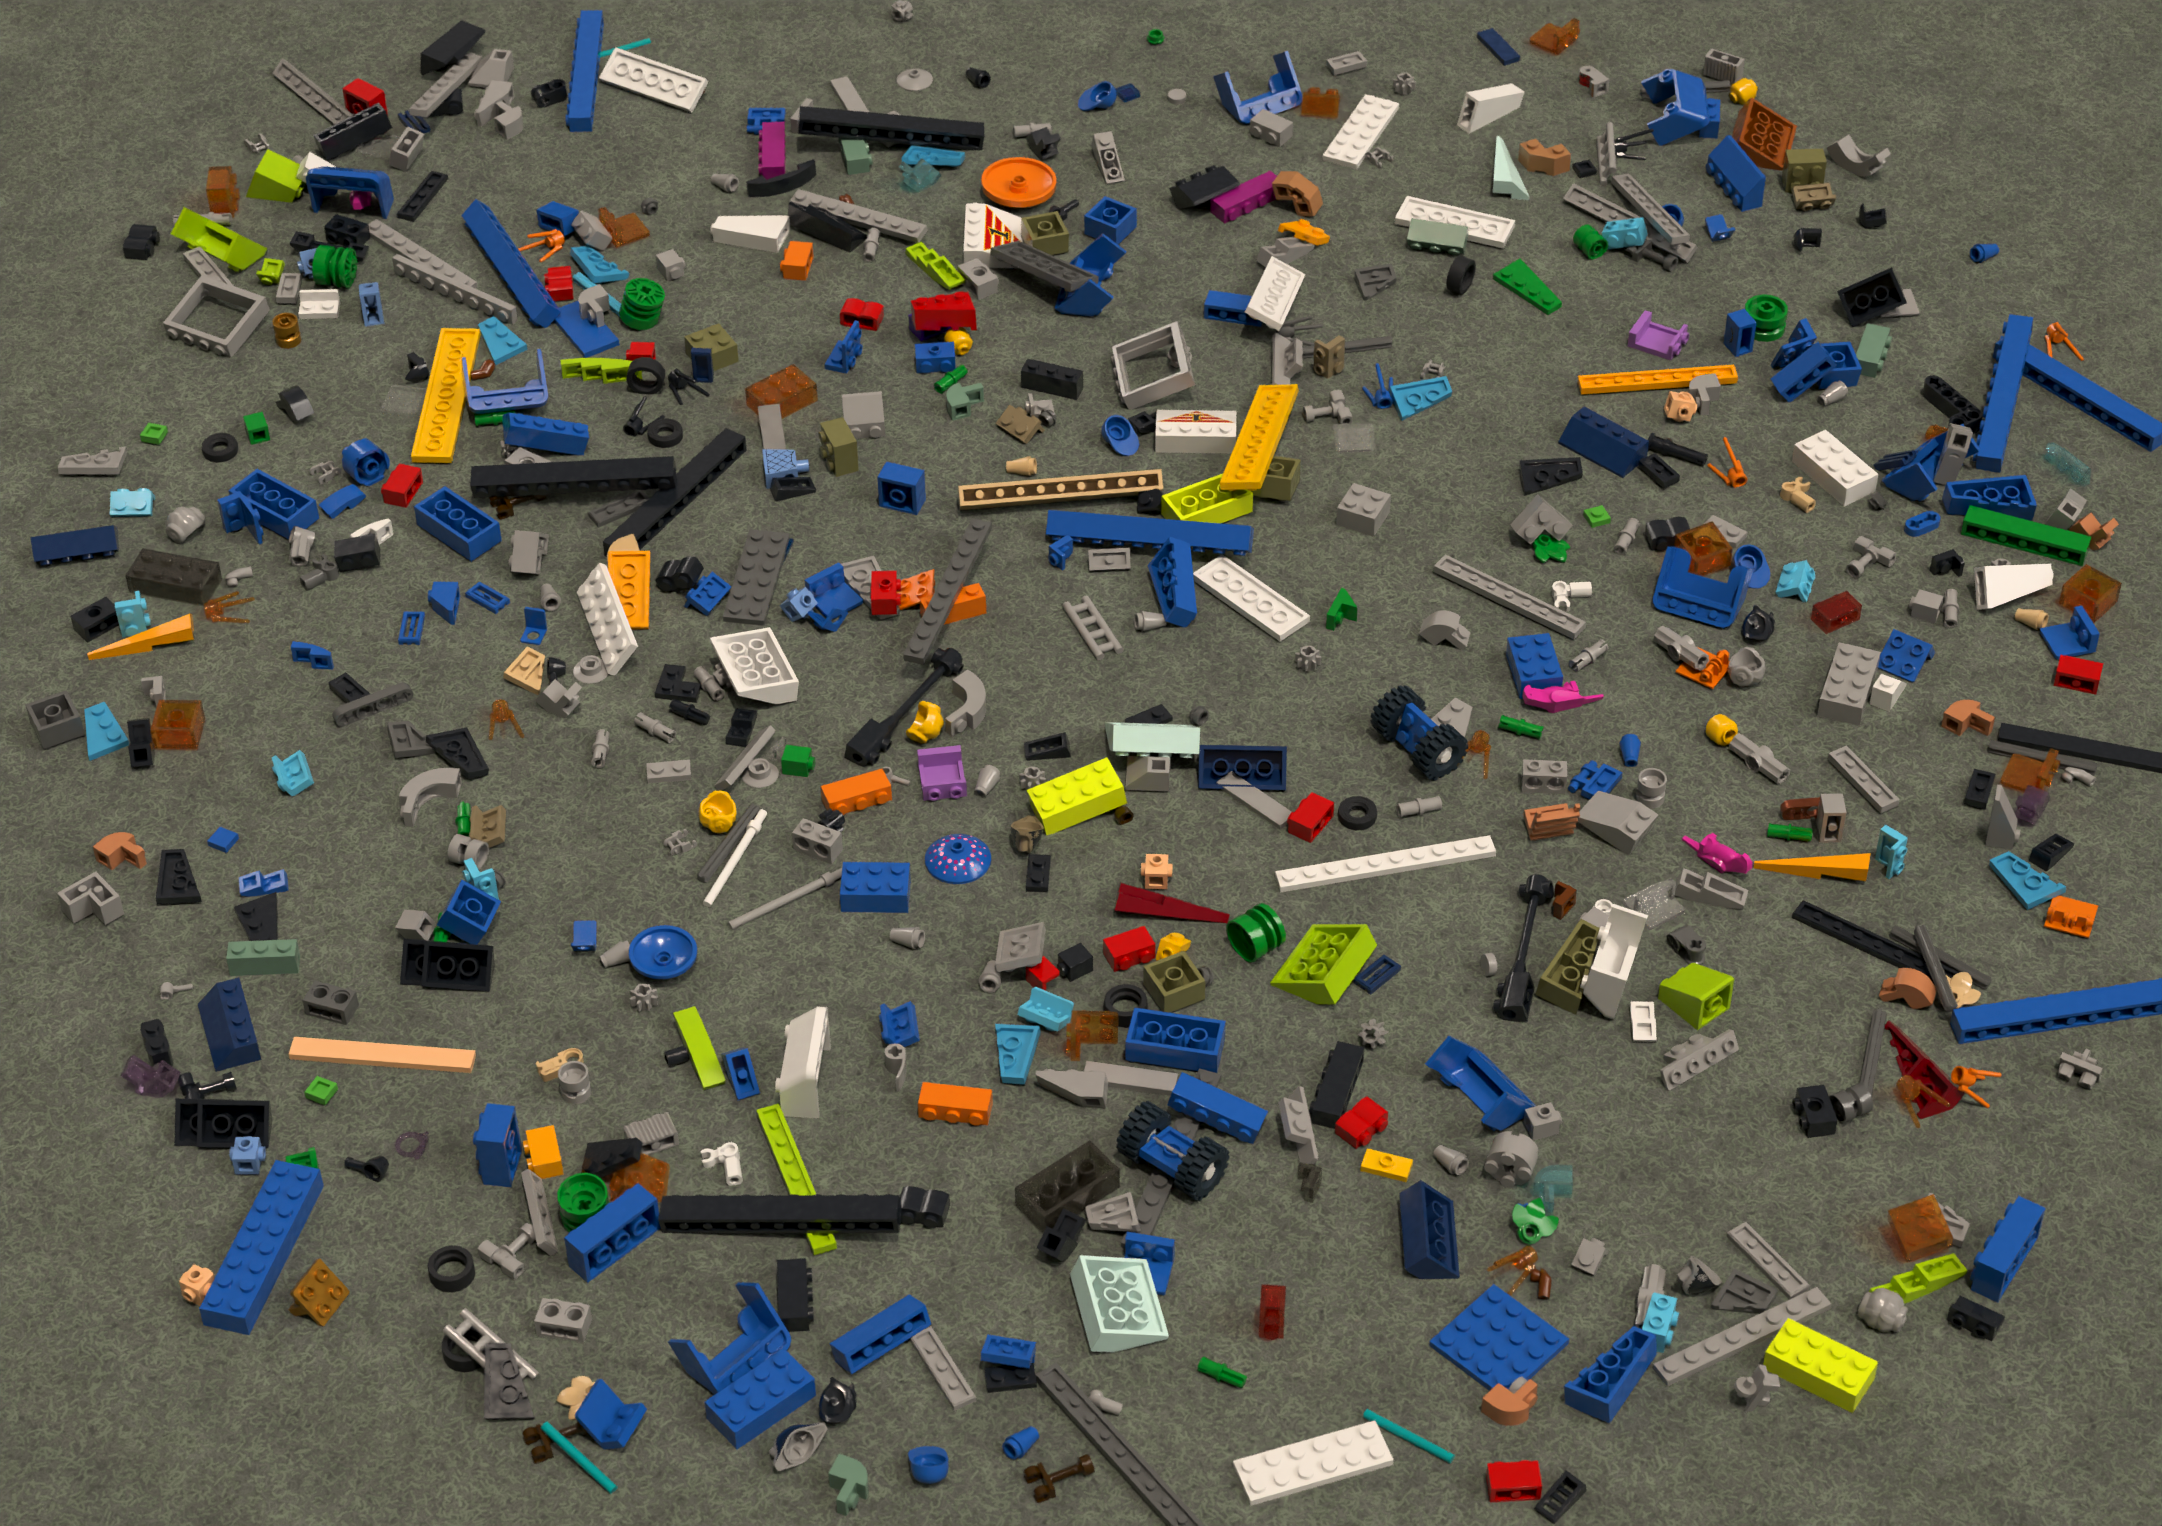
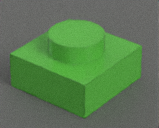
(153, 433)
(1597, 516)
(321, 1090)

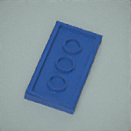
(583, 333)

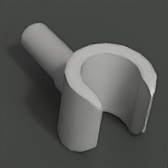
(888, 771)
(168, 989)

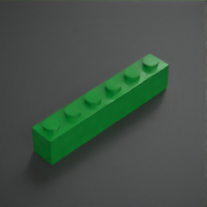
(2026, 535)

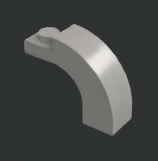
(1852, 159)
(972, 693)
(427, 786)

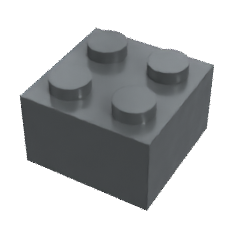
(55, 719)

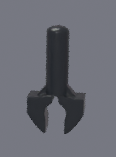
(1066, 208)

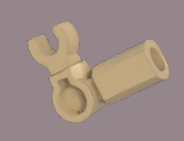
(1795, 493)

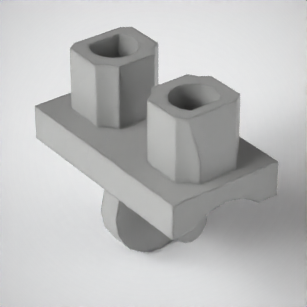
(2082, 1065)
(1757, 1387)

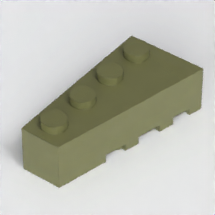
(1565, 973)

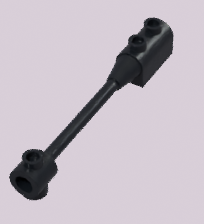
(876, 736)
(1518, 986)

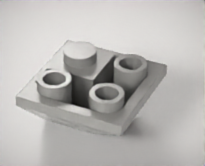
(494, 66)
(1148, 773)

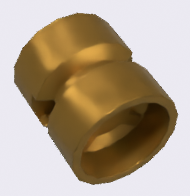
(286, 330)

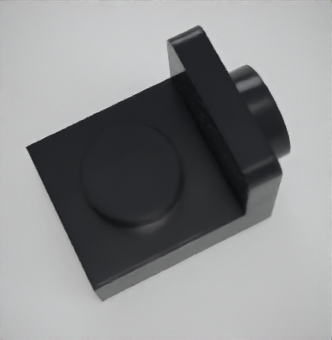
(1947, 561)

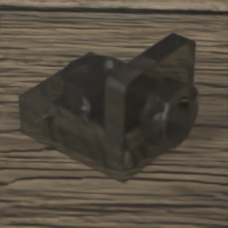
(1311, 1180)

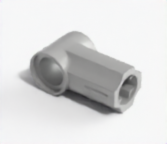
(301, 542)

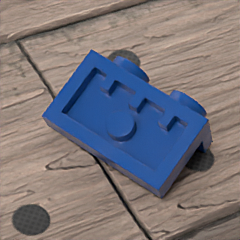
(708, 594)
(1008, 1351)

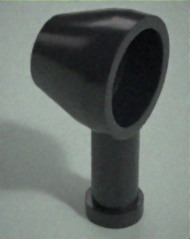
(555, 668)
(374, 1165)

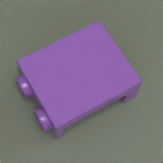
(1657, 338)
(941, 773)

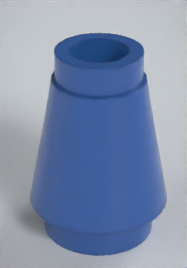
(1982, 252)
(1630, 749)
(1020, 1442)

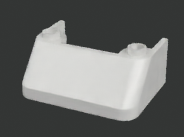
(1613, 959)
(805, 1043)

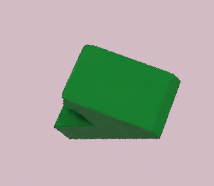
(1341, 608)

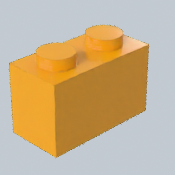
(544, 1152)

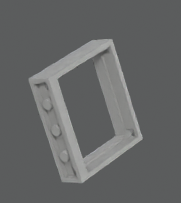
(204, 286)
(1144, 344)

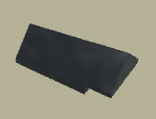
(450, 47)
(825, 226)
(447, 964)
(221, 1121)

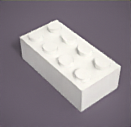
(1835, 468)

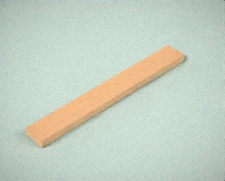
(382, 1054)

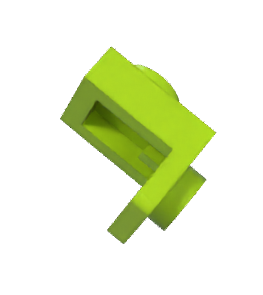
(271, 271)

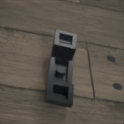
(783, 183)
(304, 241)

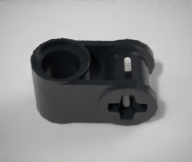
(551, 93)

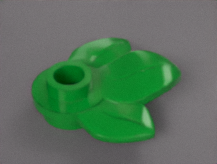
(1550, 547)
(1533, 1218)

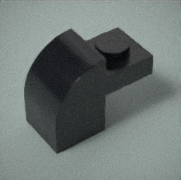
(1043, 143)
(295, 403)
(141, 742)
(1062, 1238)

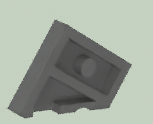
(1374, 279)
(407, 740)
(1744, 1294)

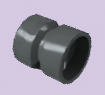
(1851, 1102)

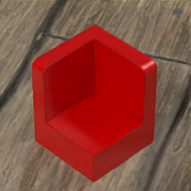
(1041, 974)

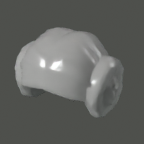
(183, 522)
(1746, 667)
(1883, 1310)

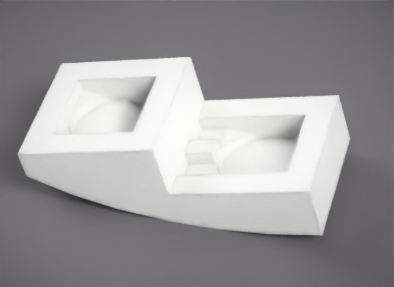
(381, 528)
(1643, 1021)

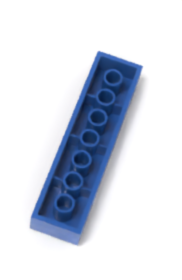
(261, 1247)

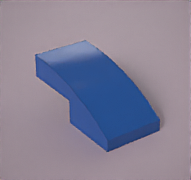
(338, 501)
(319, 657)
(257, 884)

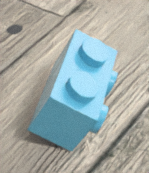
(1625, 233)

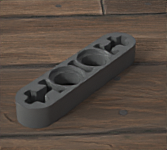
(372, 701)

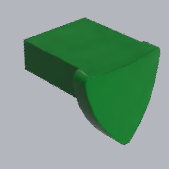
(305, 1159)

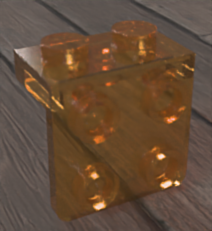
(1555, 38)
(2027, 771)
(1091, 1028)
(648, 1172)

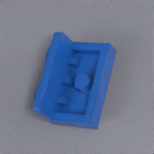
(899, 1024)

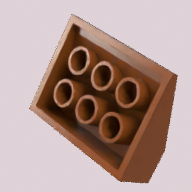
(1763, 135)

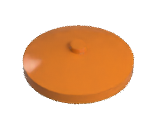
(1018, 182)

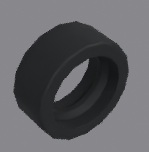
(1461, 274)
(649, 365)
(1125, 992)
(456, 1282)
(459, 1363)

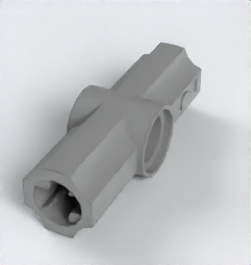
(1681, 648)
(1759, 758)
(1652, 1283)

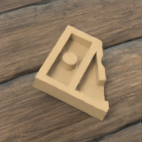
(527, 670)

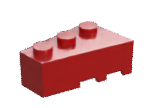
(944, 311)

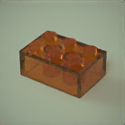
(786, 387)

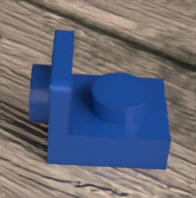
(1060, 551)

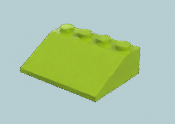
(1325, 962)

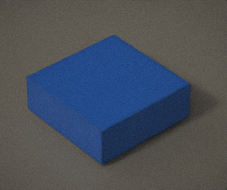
(223, 839)

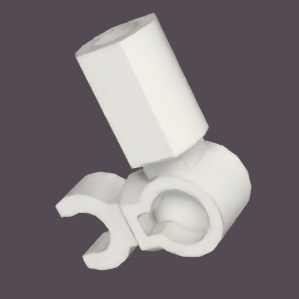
(1561, 591)
(726, 1155)

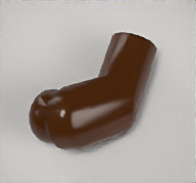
(1544, 1283)

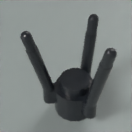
(1621, 145)
(680, 380)
(635, 424)

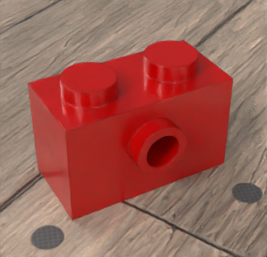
(884, 592)

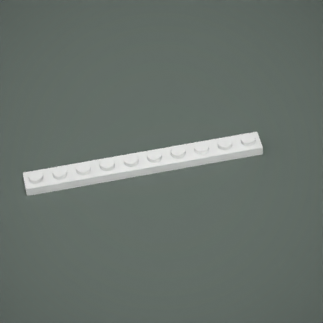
(1385, 863)

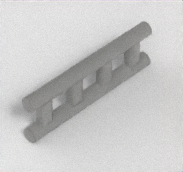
(1606, 154)
(1090, 637)
(488, 1336)

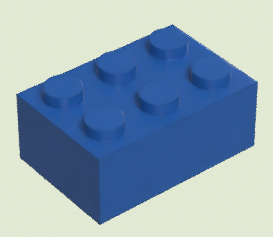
(1533, 662)
(875, 887)
(498, 1145)

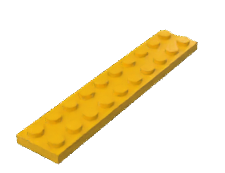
(445, 396)
(1259, 437)

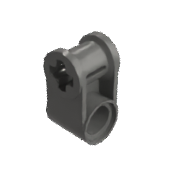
(1687, 944)

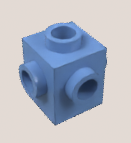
(303, 265)
(798, 604)
(247, 1155)

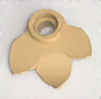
(1962, 991)
(576, 1394)

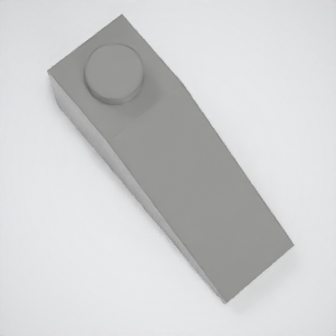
(2002, 823)

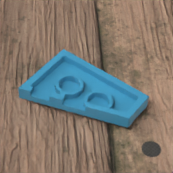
(933, 156)
(595, 266)
(500, 340)
(1419, 395)
(103, 731)
(2024, 882)
(1016, 1051)

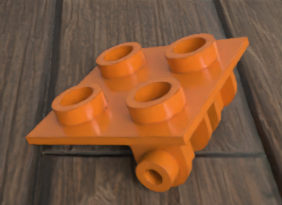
(916, 587)
(1714, 670)
(2071, 916)

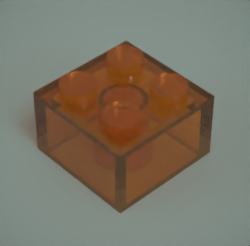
(222, 190)
(1707, 548)
(2092, 591)
(178, 724)
(1920, 1228)

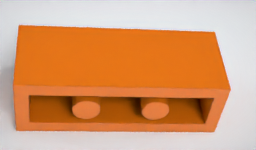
(969, 603)
(857, 792)
(955, 1103)

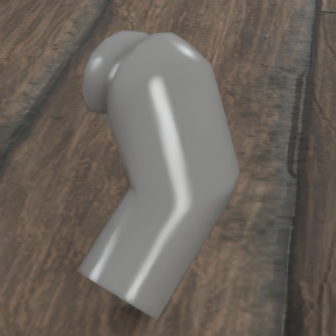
(240, 573)
(2079, 774)
(1104, 1403)

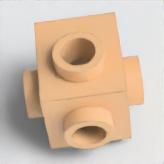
(1680, 406)
(1156, 866)
(196, 1284)

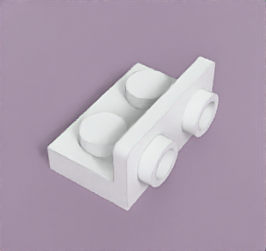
(319, 304)

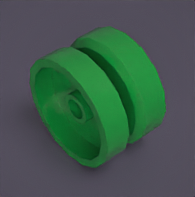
(1770, 316)

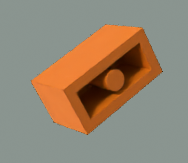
(797, 260)

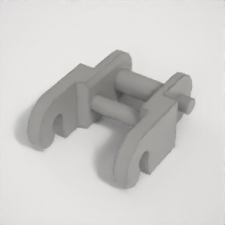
(252, 147)
(1381, 154)
(1427, 368)
(323, 467)
(681, 847)

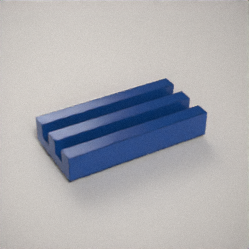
(485, 600)
(410, 639)

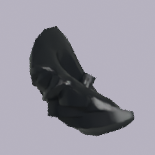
(1758, 624)
(837, 1402)

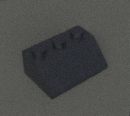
(1202, 186)
(1872, 297)

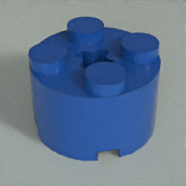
(365, 462)

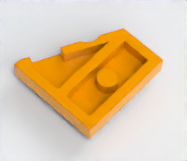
(1305, 231)

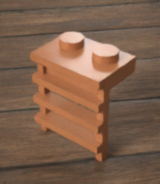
(1551, 821)

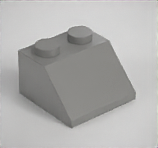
(864, 414)

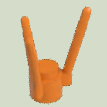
(554, 239)
(2057, 334)
(1735, 474)
(1967, 1077)

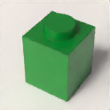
(256, 428)
(797, 761)

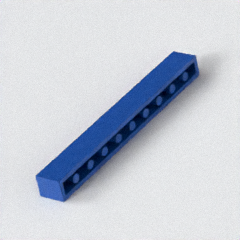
(585, 71)
(510, 264)
(2004, 393)
(2091, 399)
(1149, 531)
(2057, 1011)

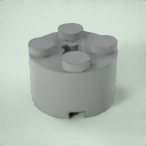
(1511, 1159)

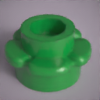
(1155, 36)

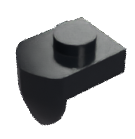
(1872, 218)
(1808, 237)
(417, 367)
(1149, 500)

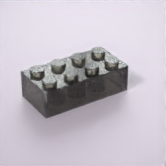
(173, 577)
(1069, 1184)

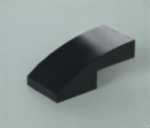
(1144, 422)
(741, 727)

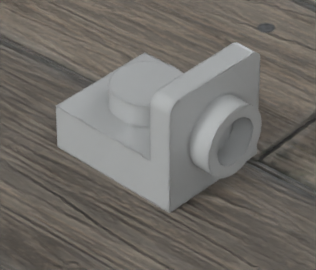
(1035, 407)
(154, 687)

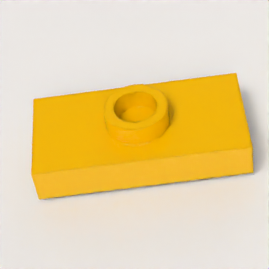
(1386, 1165)

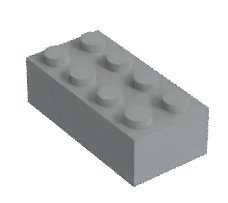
(1849, 684)

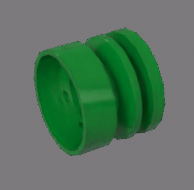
(334, 266)
(641, 303)
(1256, 932)
(581, 1198)

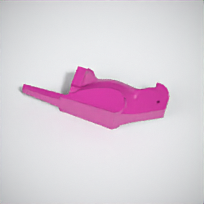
(360, 199)
(1557, 698)
(1719, 855)

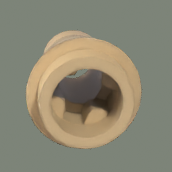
(1022, 466)
(2034, 618)

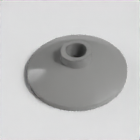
(914, 79)

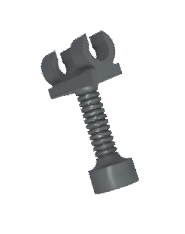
(1669, 262)

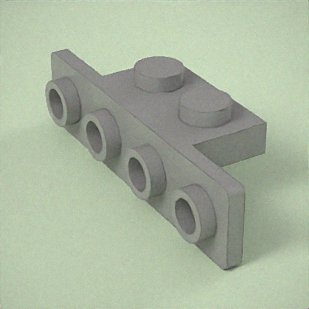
(1285, 359)
(1696, 1056)
(1298, 1125)

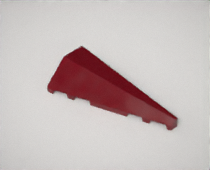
(1147, 902)
(1918, 1065)

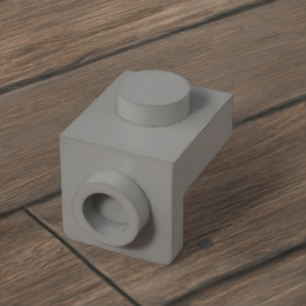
(1590, 1255)

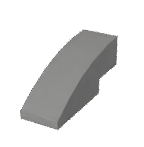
(1284, 250)
(1710, 890)

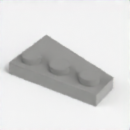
(101, 463)

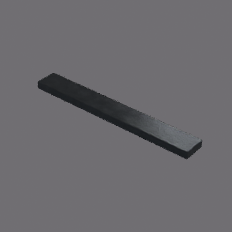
(2081, 747)
(1863, 939)

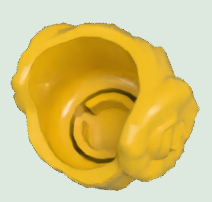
(927, 723)
(717, 811)

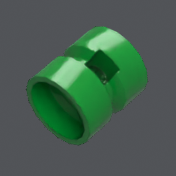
(1590, 241)

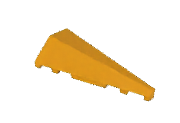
(170, 632)
(1844, 866)

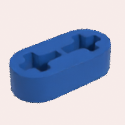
(1925, 522)

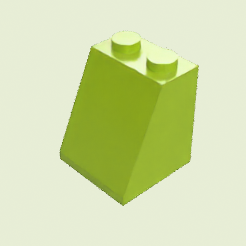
(276, 179)
(1697, 994)

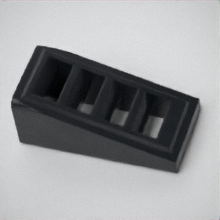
(784, 487)
(1060, 750)
(2047, 857)
(1565, 1479)

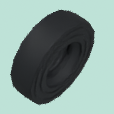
(665, 441)
(222, 455)
(1357, 823)

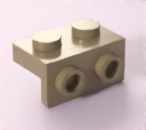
(1813, 196)
(1329, 357)
(1019, 424)
(488, 825)

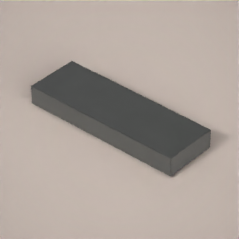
(618, 508)

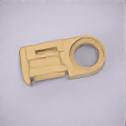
(549, 1069)

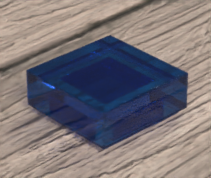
(1127, 92)

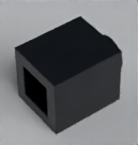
(1075, 962)

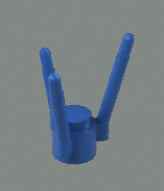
(1382, 397)

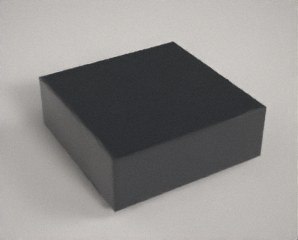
(1584, 168)

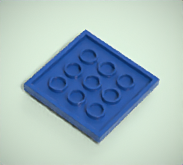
(1498, 1340)

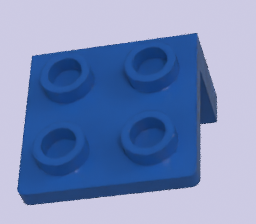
(1799, 341)
(845, 352)
(237, 513)
(832, 591)
(2072, 638)
(1905, 655)
(1159, 1255)
(608, 1417)

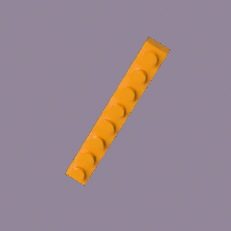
(1652, 379)

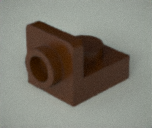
(1564, 899)

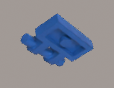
(759, 115)
(1602, 779)

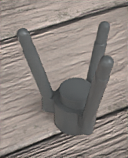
(1288, 329)

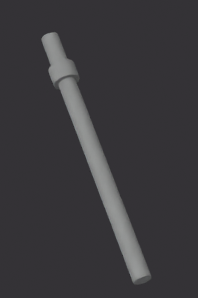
(825, 880)

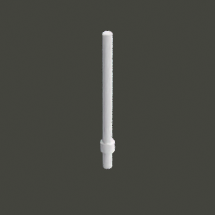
(752, 829)

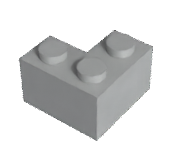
(1540, 516)
(528, 551)
(91, 896)

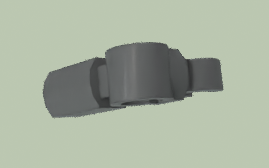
(324, 571)

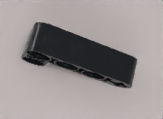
(1951, 403)

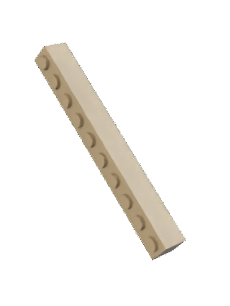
(1058, 489)

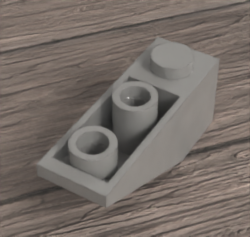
(495, 93)
(1107, 157)
(1953, 453)
(2067, 510)
(1080, 1087)

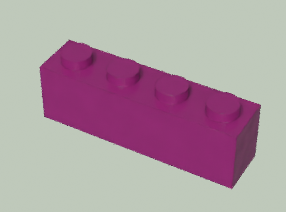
(772, 149)
(1244, 198)

